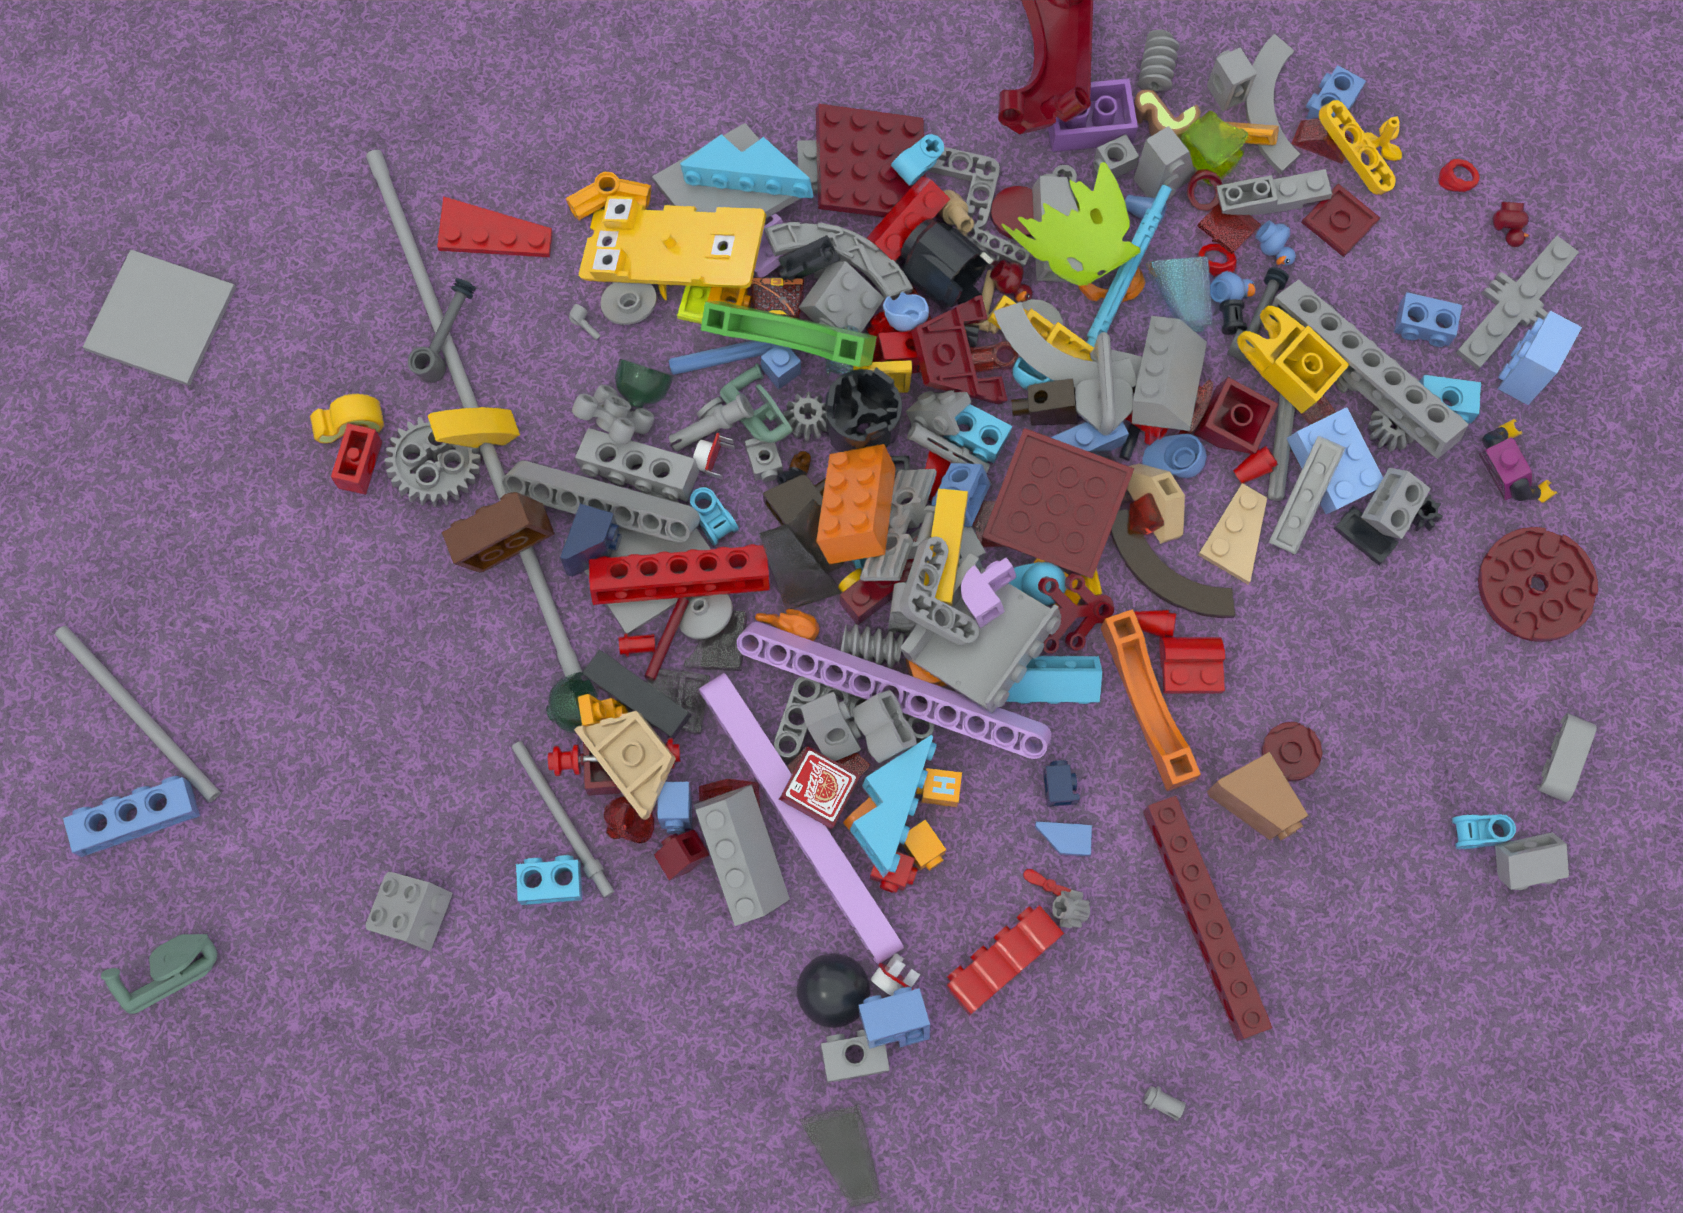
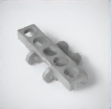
(1001, 254)

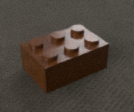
(497, 532)

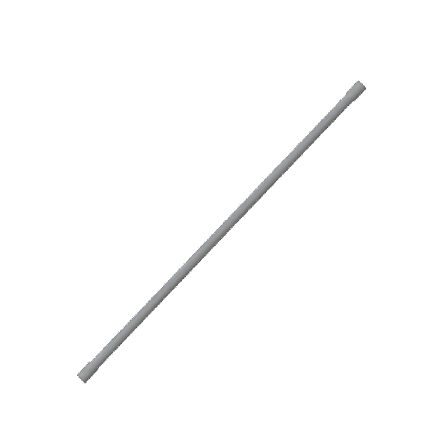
(380, 171)

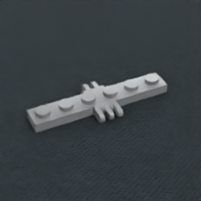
(1516, 302)

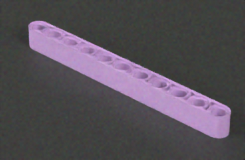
(908, 689)
(809, 834)

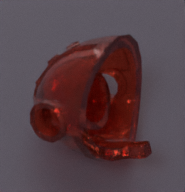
(626, 823)

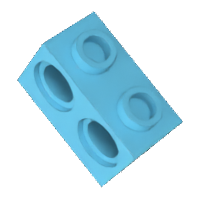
(981, 426)
(549, 890)

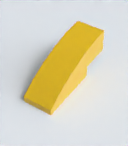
(474, 426)

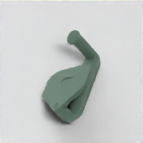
(768, 410)
(168, 968)

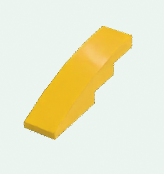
(1055, 334)

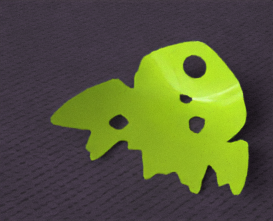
(1077, 236)

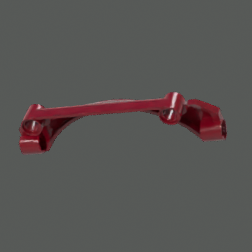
(1060, 68)

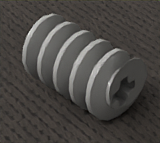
(1158, 61)
(872, 646)

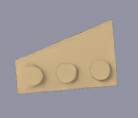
(1237, 535)

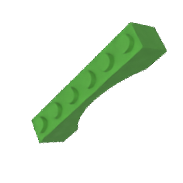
(772, 328)

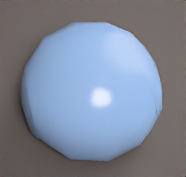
(906, 311)

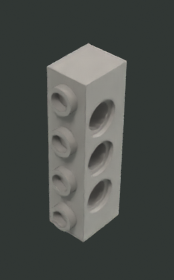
(599, 446)

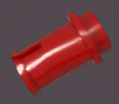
(636, 644)

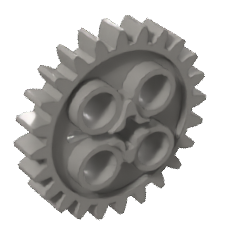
(447, 480)

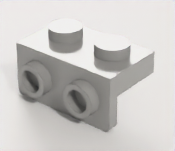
(938, 411)

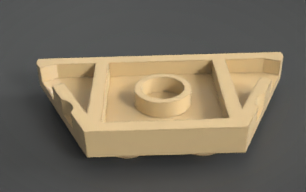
(631, 757)

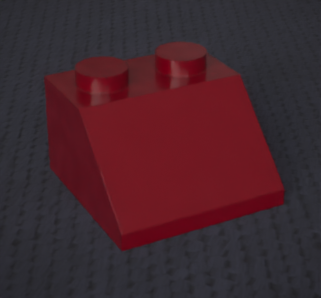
(1236, 417)

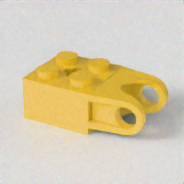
(1292, 358)

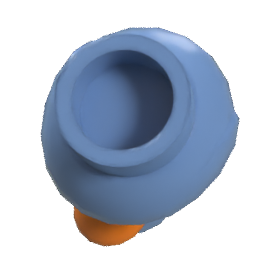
(1272, 242)
(1231, 286)

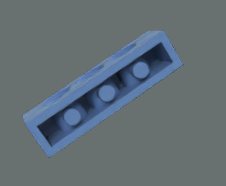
(82, 825)

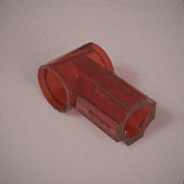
(986, 357)

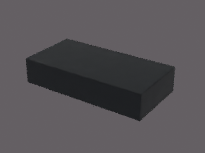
(1365, 537)

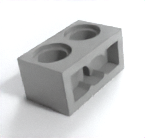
(1395, 503)

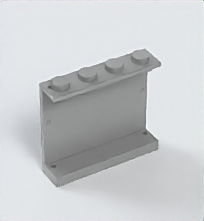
(999, 654)

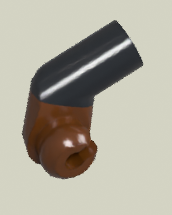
(798, 466)

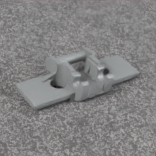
(900, 545)

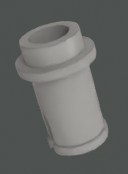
(1163, 1102)

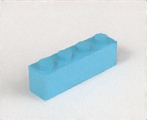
(1059, 680)

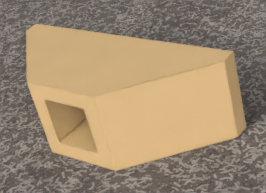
(1167, 497)

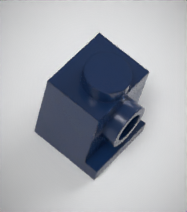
(1060, 784)

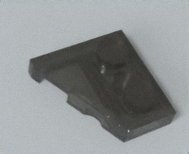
(721, 650)

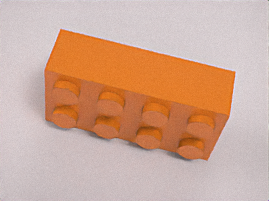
(856, 504)

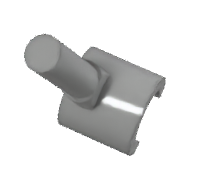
(577, 317)

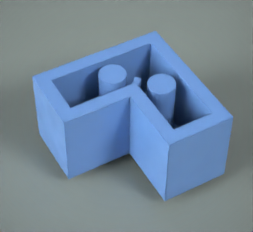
(895, 1018)

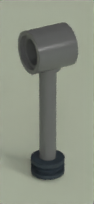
(1275, 280)
(421, 355)

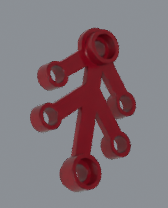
(1070, 611)

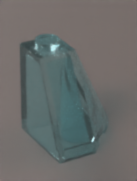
(1184, 289)

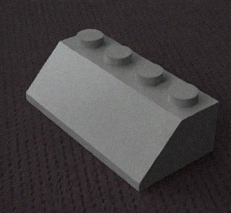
(1168, 375)
(742, 854)

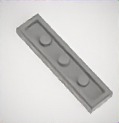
(1307, 494)

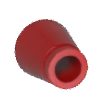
(1256, 465)
(1157, 622)

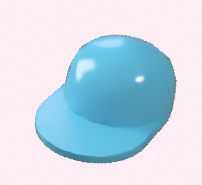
(1030, 575)

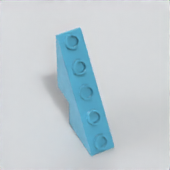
(755, 169)
(893, 793)

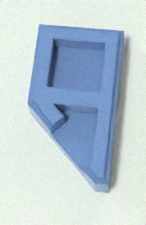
(1067, 838)

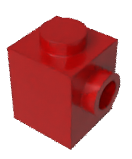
(903, 875)

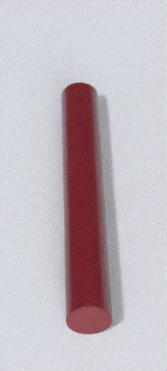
(666, 639)

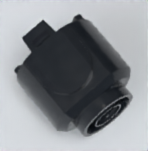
(944, 262)
(859, 399)

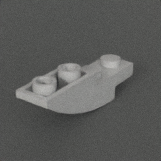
(1273, 195)

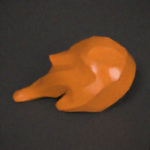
(794, 622)

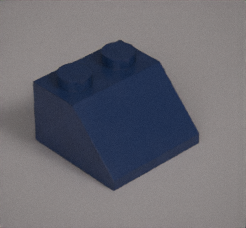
(590, 537)

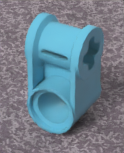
(919, 158)
(715, 519)
(1477, 831)

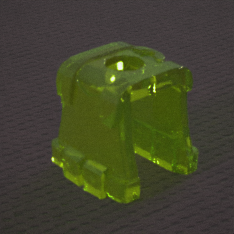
(1214, 144)

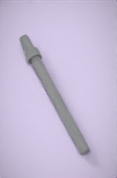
(592, 867)

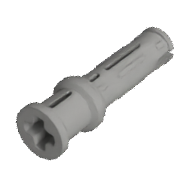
(722, 417)

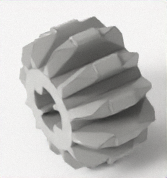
(796, 416)
(1392, 437)

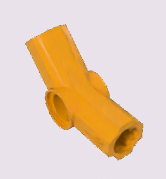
(594, 198)

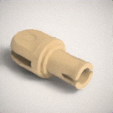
(956, 212)

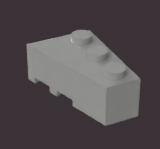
(1163, 163)

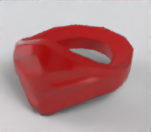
(1449, 181)
(1214, 267)

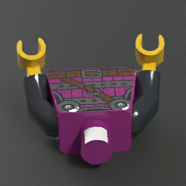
(1509, 466)

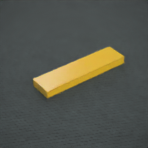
(949, 526)

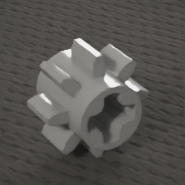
(1071, 909)

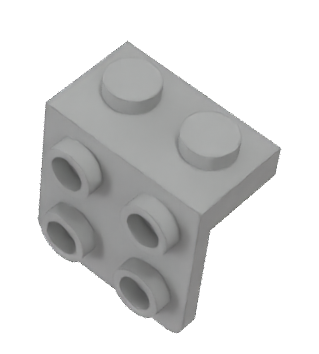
(408, 910)

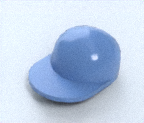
(1179, 454)

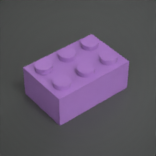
(1106, 119)

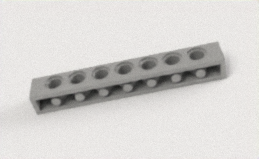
(1377, 374)

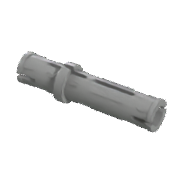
(920, 435)

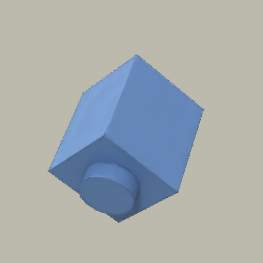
(780, 365)

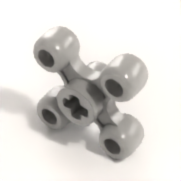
(613, 414)

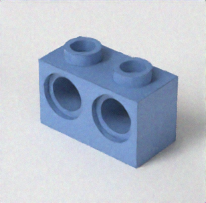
(1341, 78)
(1427, 313)
(967, 478)
(675, 807)

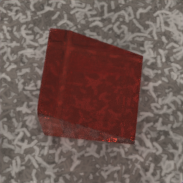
(1145, 515)

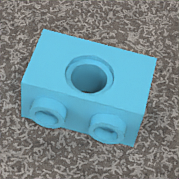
(1461, 393)

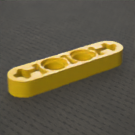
(1353, 150)

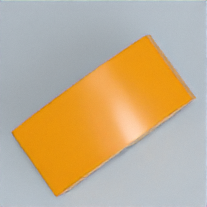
(594, 710)

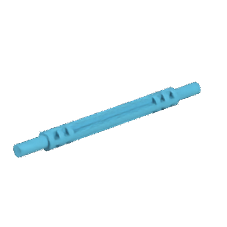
(1127, 270)

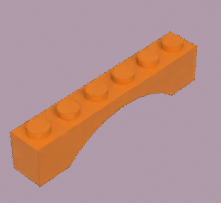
(1163, 737)

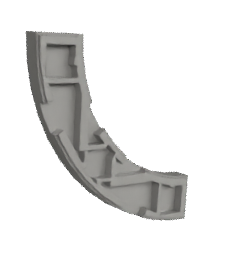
(1260, 101)
(850, 248)
(1048, 359)

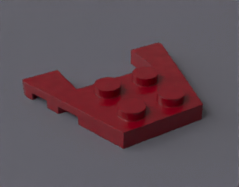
(946, 354)

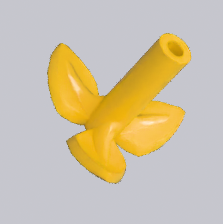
(1388, 131)

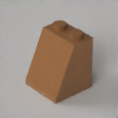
(1261, 798)

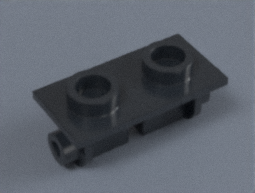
(808, 259)

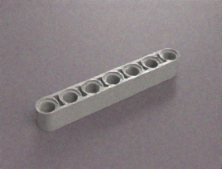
(631, 508)

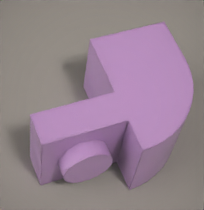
(979, 590)

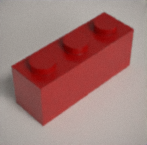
(917, 205)

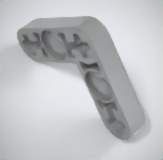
(978, 179)
(926, 598)

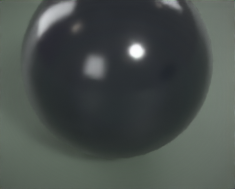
(832, 990)

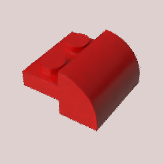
(1192, 665)

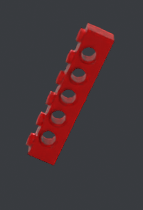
(667, 584)

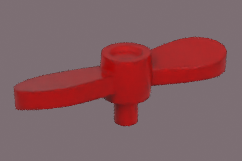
(1048, 884)

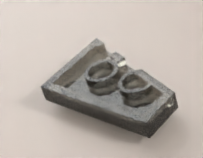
(846, 1152)

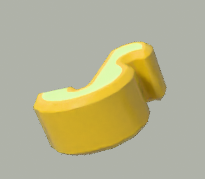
(351, 409)

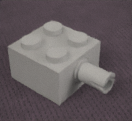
(841, 298)

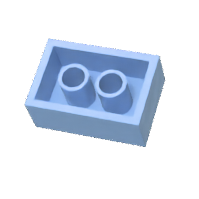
(1538, 357)
(1356, 471)

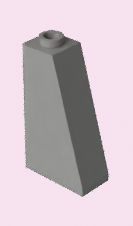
(1058, 194)

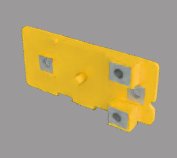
(672, 245)

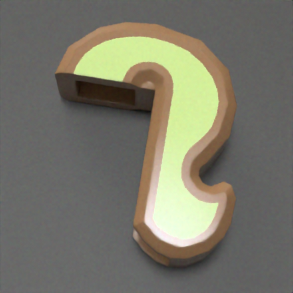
(1151, 108)

